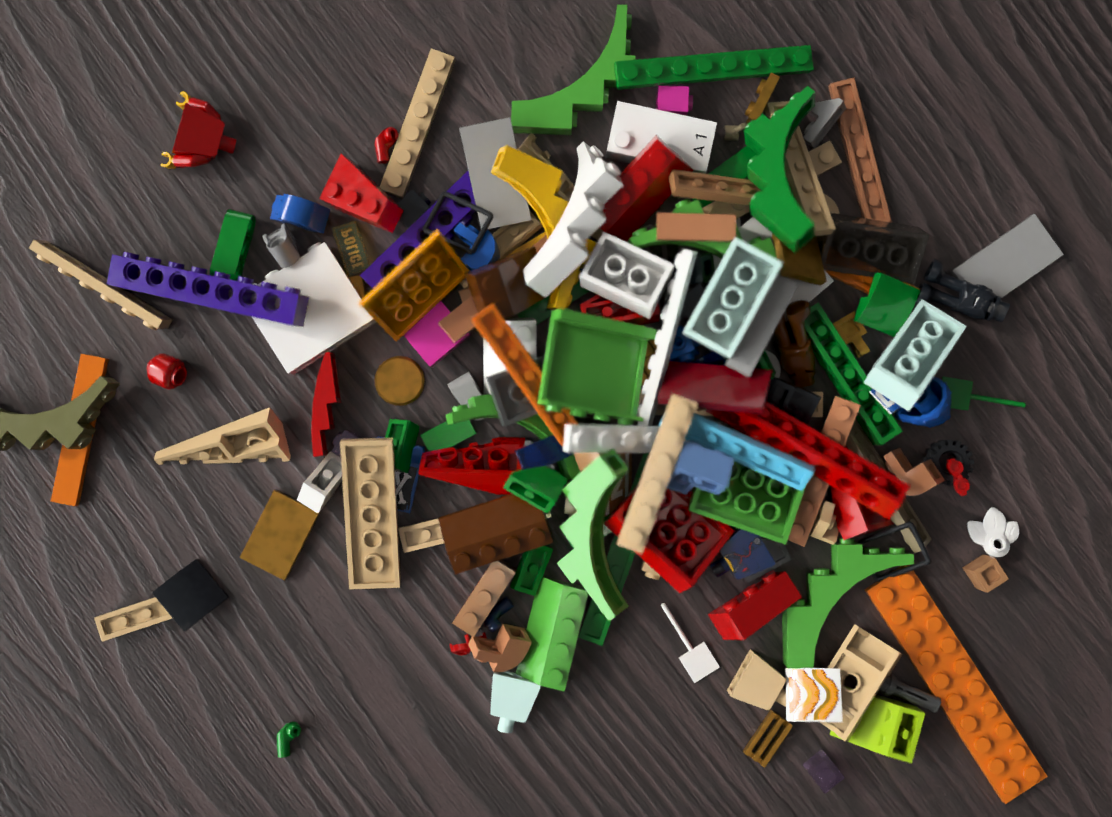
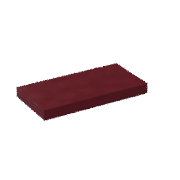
(716, 387)

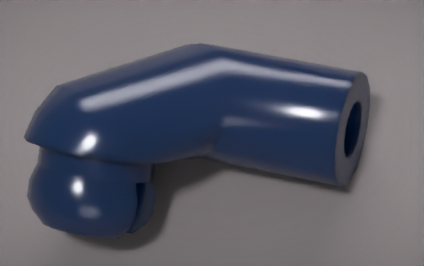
(497, 611)

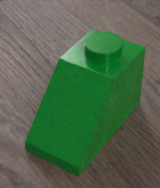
(536, 486)

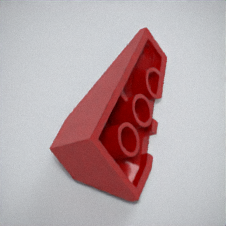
(477, 466)
(855, 518)

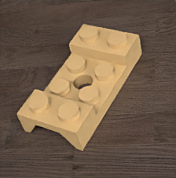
(870, 663)

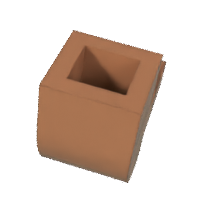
(920, 478)
(503, 652)

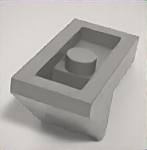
(827, 114)

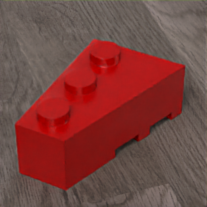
(359, 196)
(605, 308)
(755, 606)

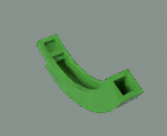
(484, 407)

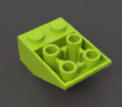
(889, 728)

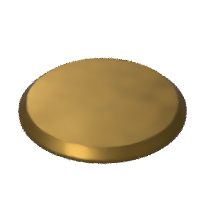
(399, 380)

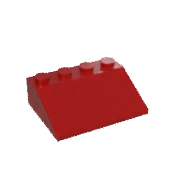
(679, 540)

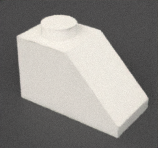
(321, 483)

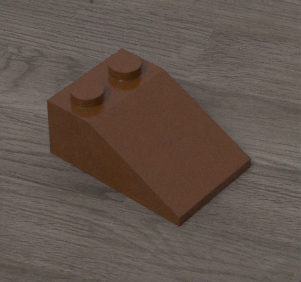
(504, 284)

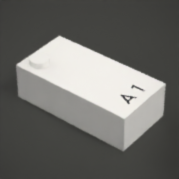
(637, 125)

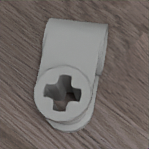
(282, 246)
(464, 389)

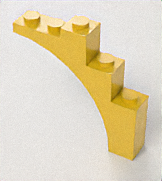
(538, 184)

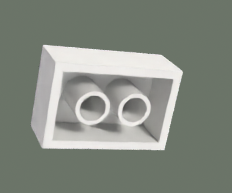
(626, 275)

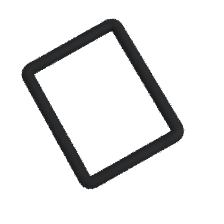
(465, 203)
(906, 569)

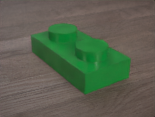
(531, 570)

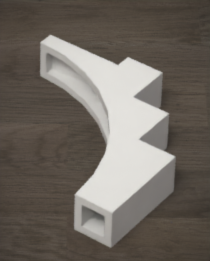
(583, 216)

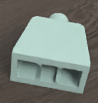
(512, 699)

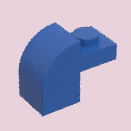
(300, 213)
(485, 253)

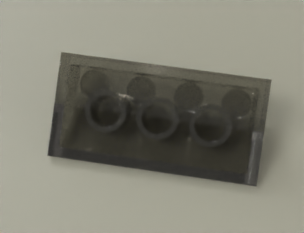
(873, 247)

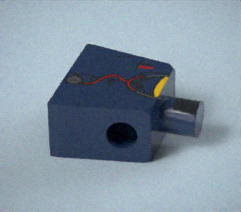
(742, 555)

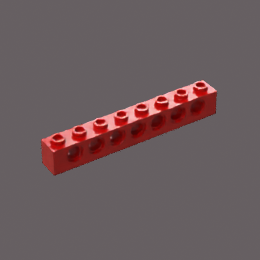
(830, 460)

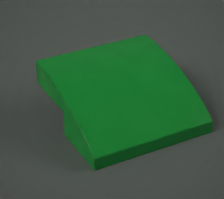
(886, 305)

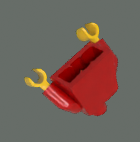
(198, 135)

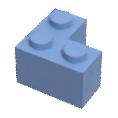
(700, 469)

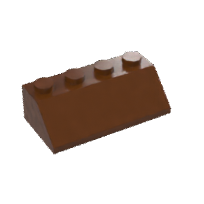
(493, 532)

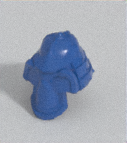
(931, 407)

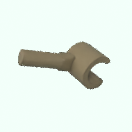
(732, 131)

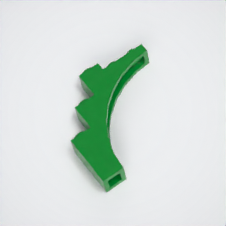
(774, 202)

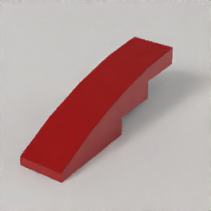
(326, 393)

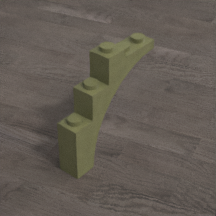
(66, 423)

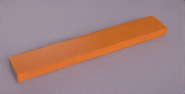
(520, 366)
(74, 462)

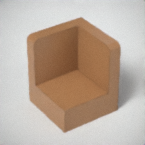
(985, 573)

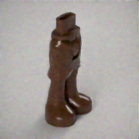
(796, 357)

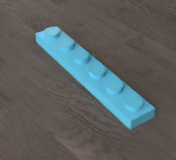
(749, 452)

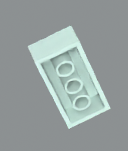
(732, 298)
(915, 355)

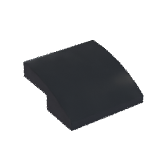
(792, 399)
(190, 595)

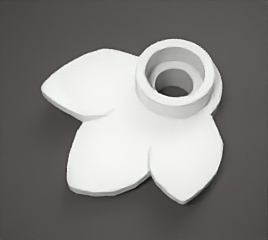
(991, 529)

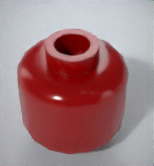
(166, 371)

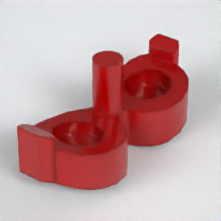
(960, 484)
(463, 649)

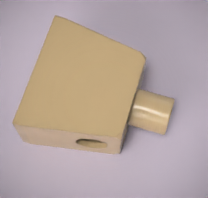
(758, 683)

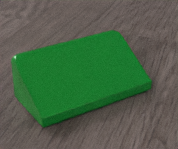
(404, 438)

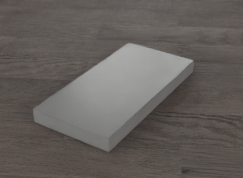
(491, 193)
(1011, 258)

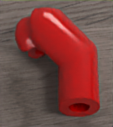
(383, 143)

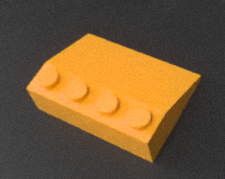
(415, 286)

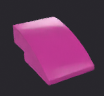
(430, 338)

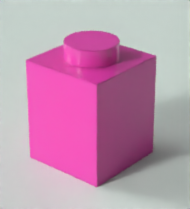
(674, 99)

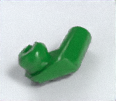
(284, 738)

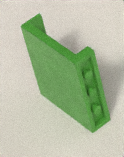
(594, 366)

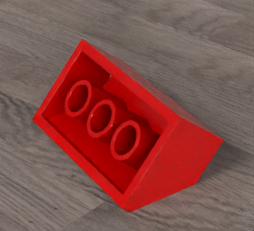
(643, 189)

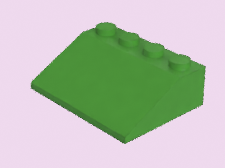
(751, 504)

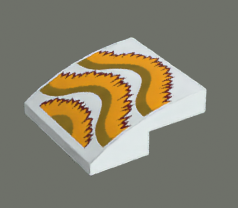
(813, 695)

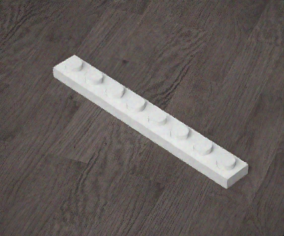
(665, 338)

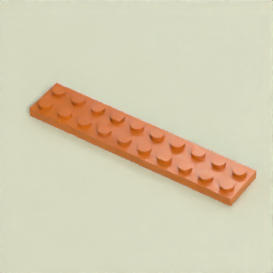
(958, 683)

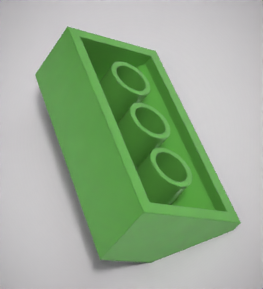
(553, 632)

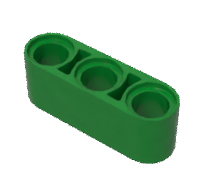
(233, 244)

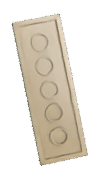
(370, 513)

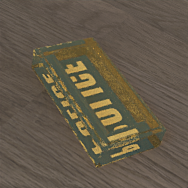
(351, 248)

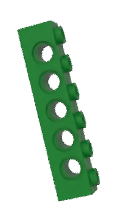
(848, 377)

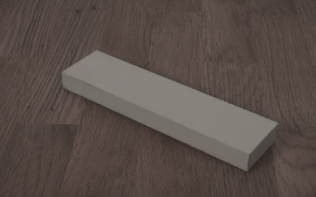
(762, 325)

